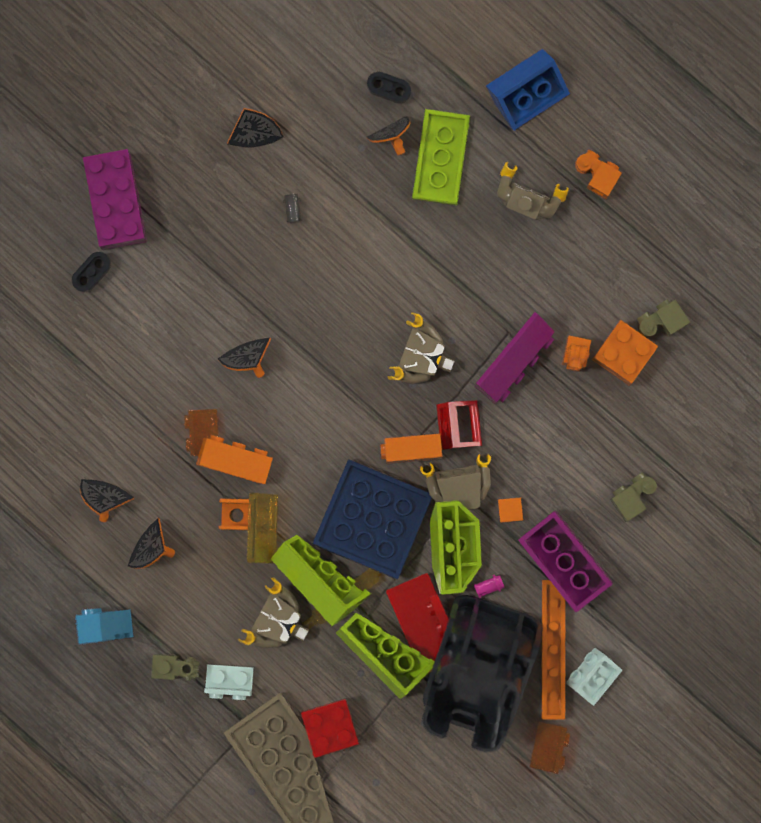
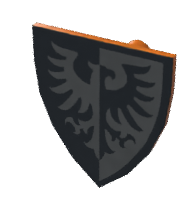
(254, 130)
(392, 133)
(246, 356)
(103, 497)
(150, 547)

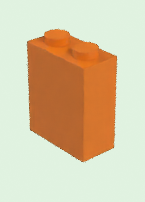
(411, 448)

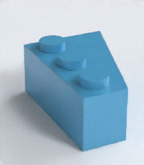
(99, 626)

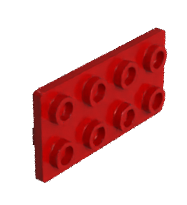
(419, 614)

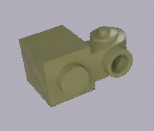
(668, 316)
(628, 500)
(170, 667)

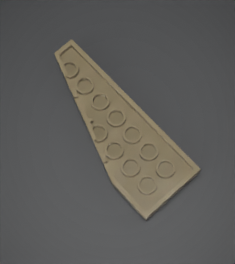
(282, 761)

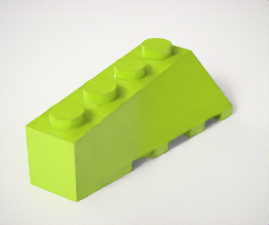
(318, 580)
(385, 655)

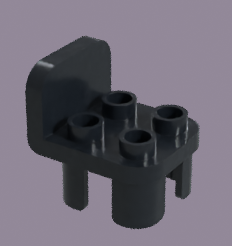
(480, 671)

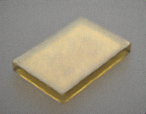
(262, 527)

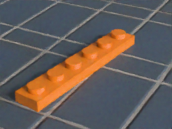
(553, 653)

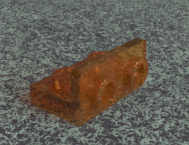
(200, 425)
(549, 747)

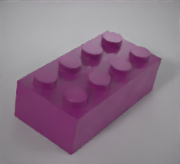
(114, 199)

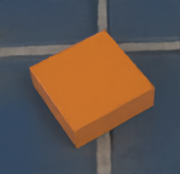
(510, 510)

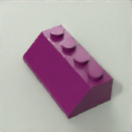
(514, 359)
(565, 561)

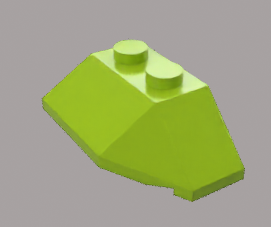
(454, 546)

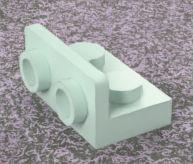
(594, 676)
(229, 681)

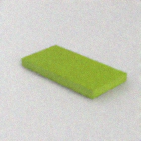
(441, 157)

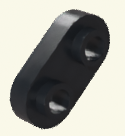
(389, 86)
(90, 271)

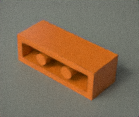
(234, 459)

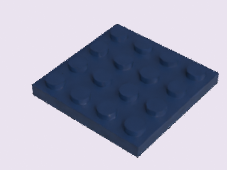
(372, 519)

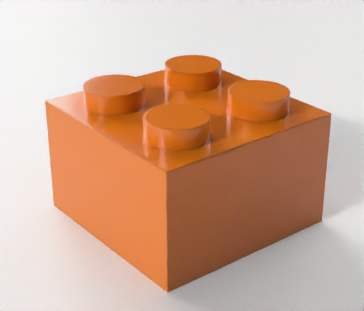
(625, 353)

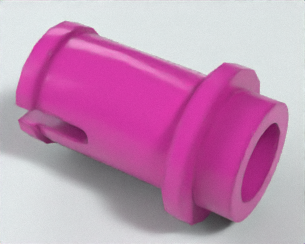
(489, 586)

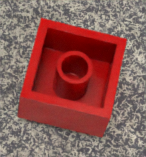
(330, 727)

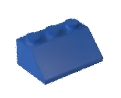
(528, 89)

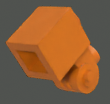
(603, 174)
(576, 353)

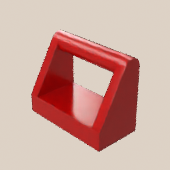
(449, 424)

